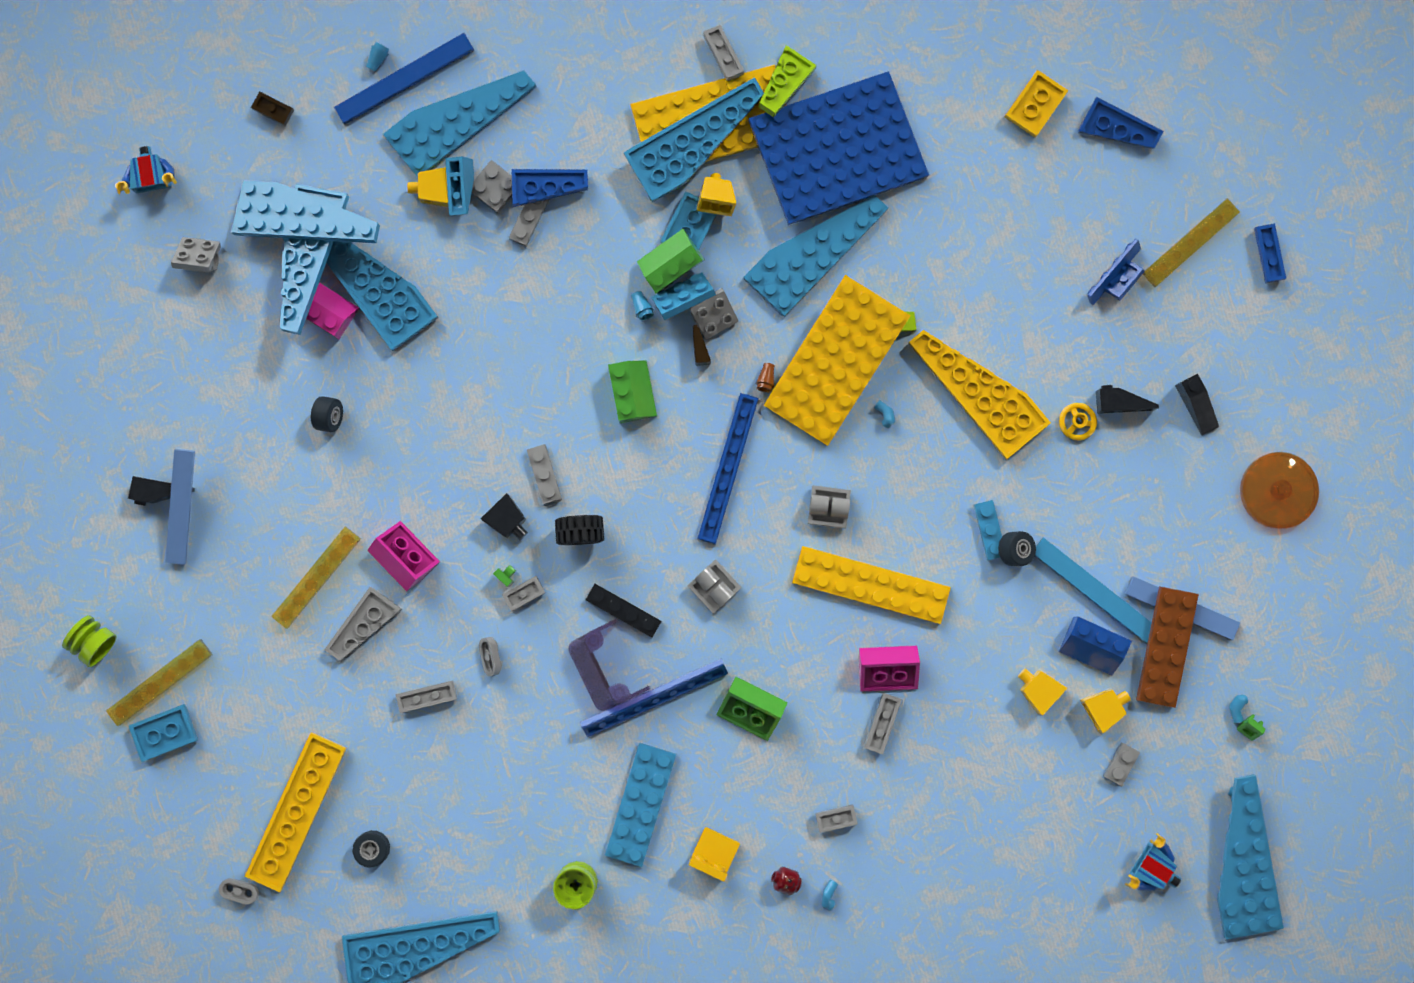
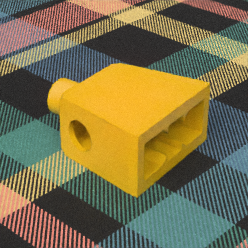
(431, 187)
(717, 196)
(1040, 690)
(1105, 708)

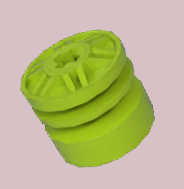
(89, 641)
(567, 892)

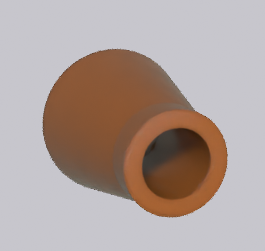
(766, 378)

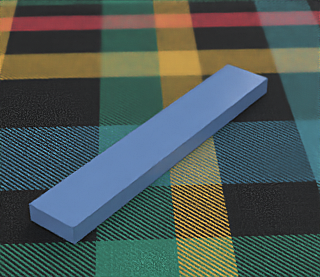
(180, 506)
(1203, 616)

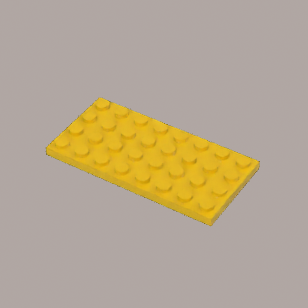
(664, 110)
(836, 360)

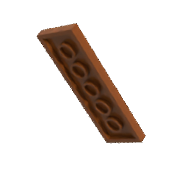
(1167, 647)

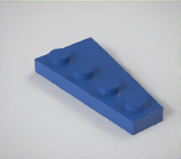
(1116, 124)
(544, 184)

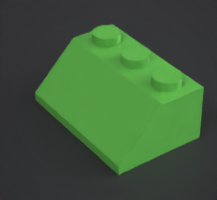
(670, 261)
(632, 390)
(752, 708)

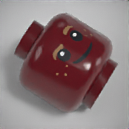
(786, 881)

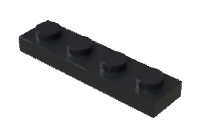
(623, 610)

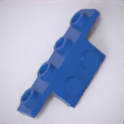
(1120, 276)

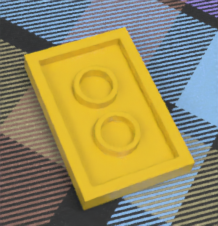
(1036, 103)

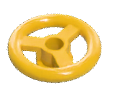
(1084, 421)

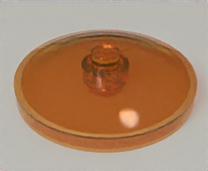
(1279, 490)

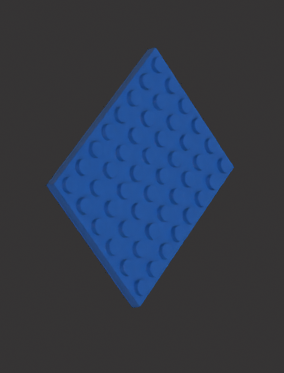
(838, 148)

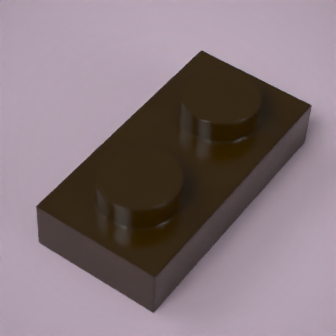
(272, 108)

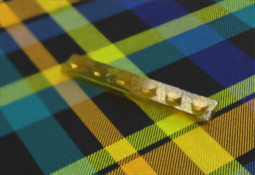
(1191, 242)
(316, 577)
(159, 682)

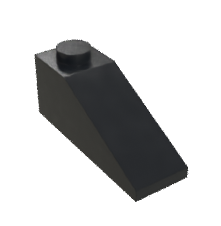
(1119, 401)
(1198, 403)
(149, 491)

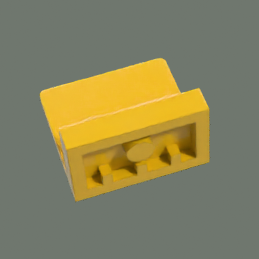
(714, 853)

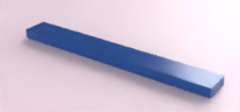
(404, 78)
(728, 468)
(654, 698)

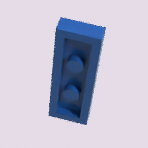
(1270, 253)

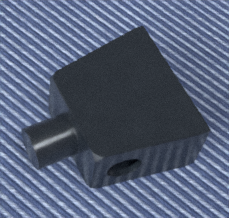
(506, 518)

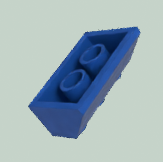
(1094, 645)

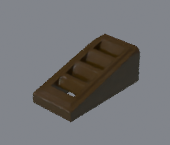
(700, 350)

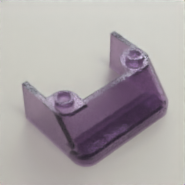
(582, 654)

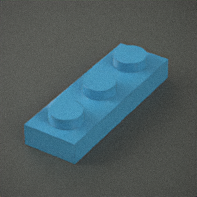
(988, 528)

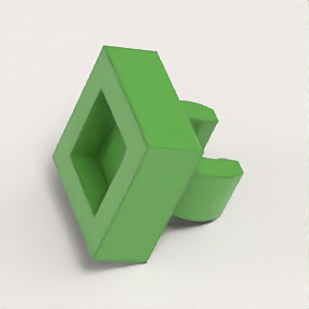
(504, 576)
(1251, 728)

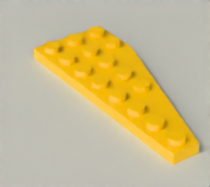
(996, 406)

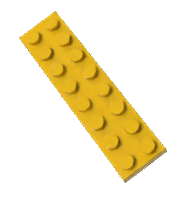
(871, 585)
(295, 812)

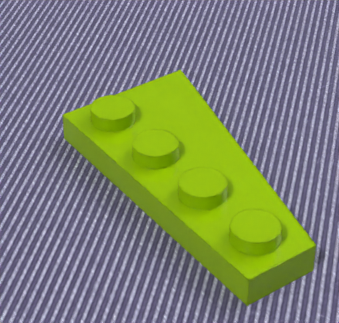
(786, 79)

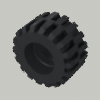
(579, 530)

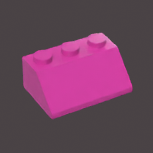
(331, 311)
(403, 555)
(889, 668)

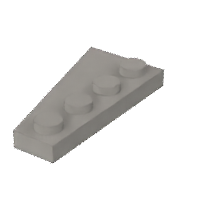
(363, 621)

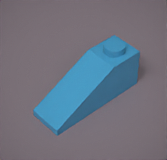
(459, 184)

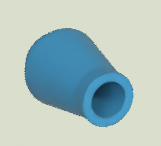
(377, 55)
(642, 307)

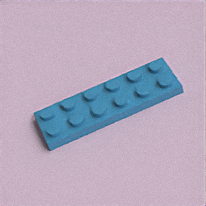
(640, 804)

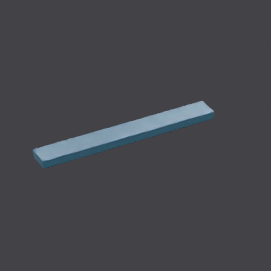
(1093, 589)

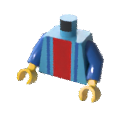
(147, 173)
(1154, 867)

